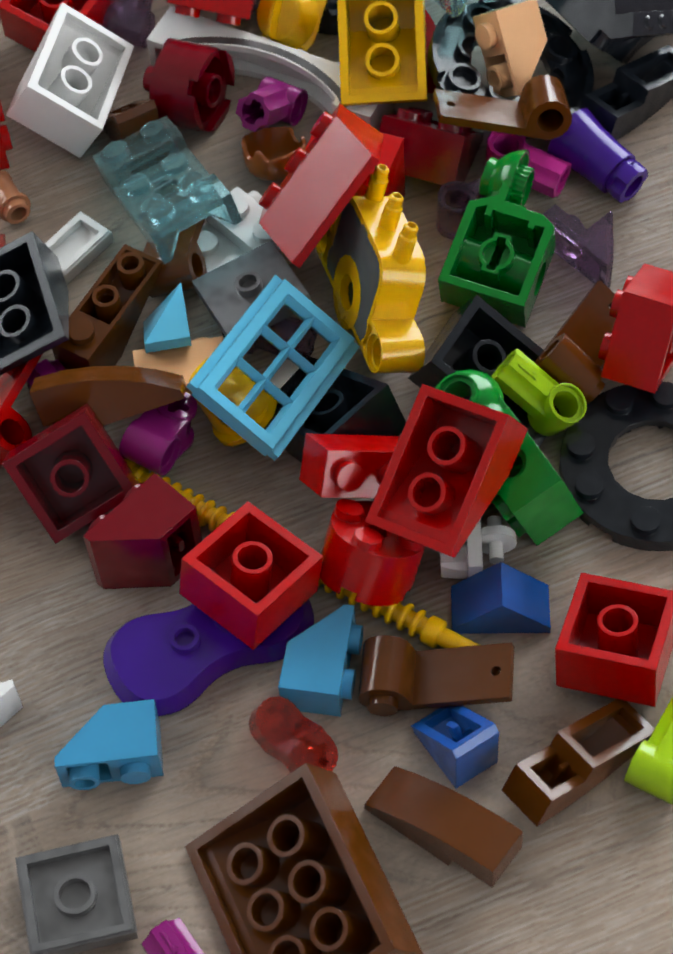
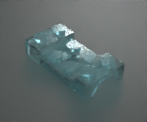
(151, 166)

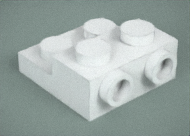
(224, 241)

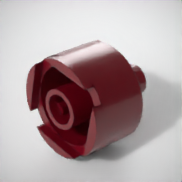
(191, 84)

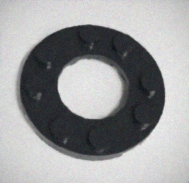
(455, 40)
(586, 472)

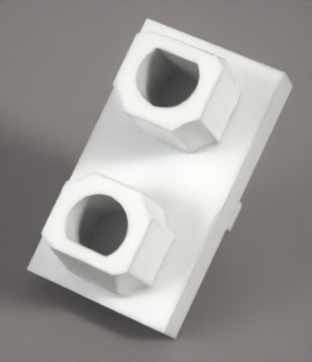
(492, 540)

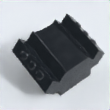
(618, 25)

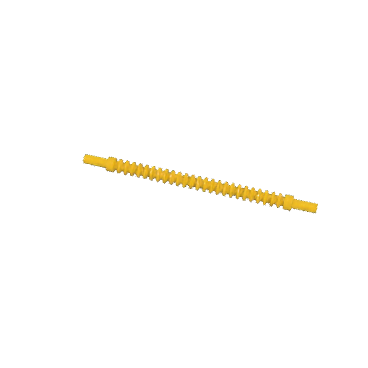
(432, 630)

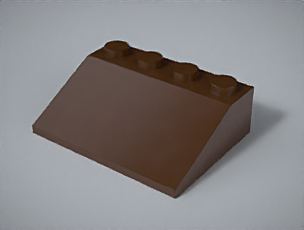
(299, 875)

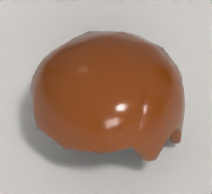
(269, 151)

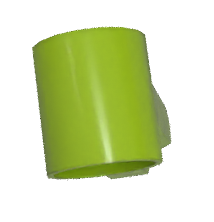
(537, 392)
(653, 761)

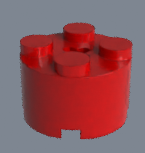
(367, 558)

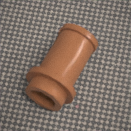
(13, 204)

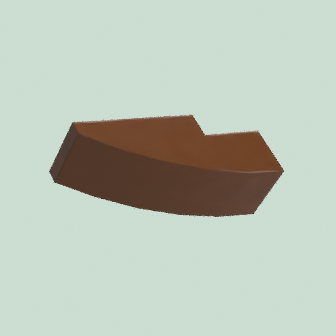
(109, 391)
(576, 760)
(446, 824)

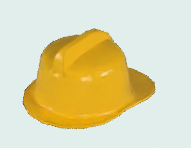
(291, 21)

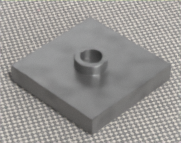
(236, 284)
(76, 897)

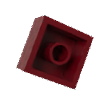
(70, 473)

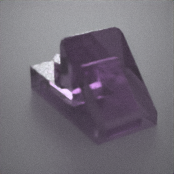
(584, 249)

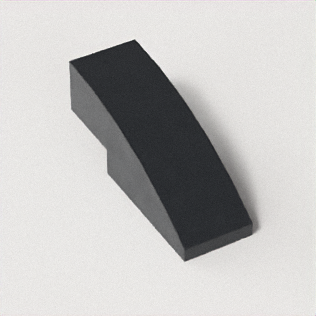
(634, 94)

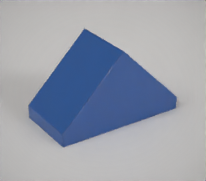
(500, 602)
(459, 742)

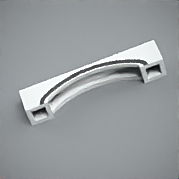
(262, 57)

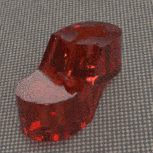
(291, 736)

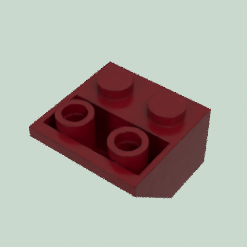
(433, 149)
(143, 537)

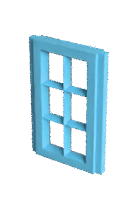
(308, 393)

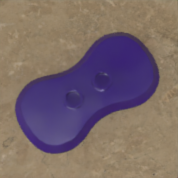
(183, 653)

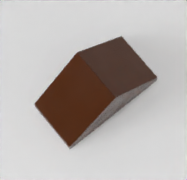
(130, 119)

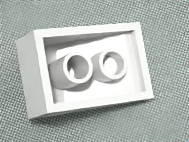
(71, 81)

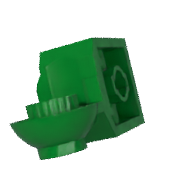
(500, 244)
(533, 493)

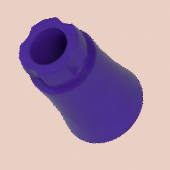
(599, 157)

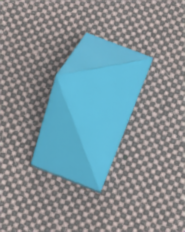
(168, 324)

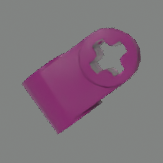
(160, 435)

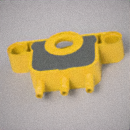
(383, 261)

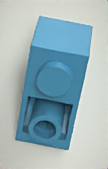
(318, 663)
(113, 746)

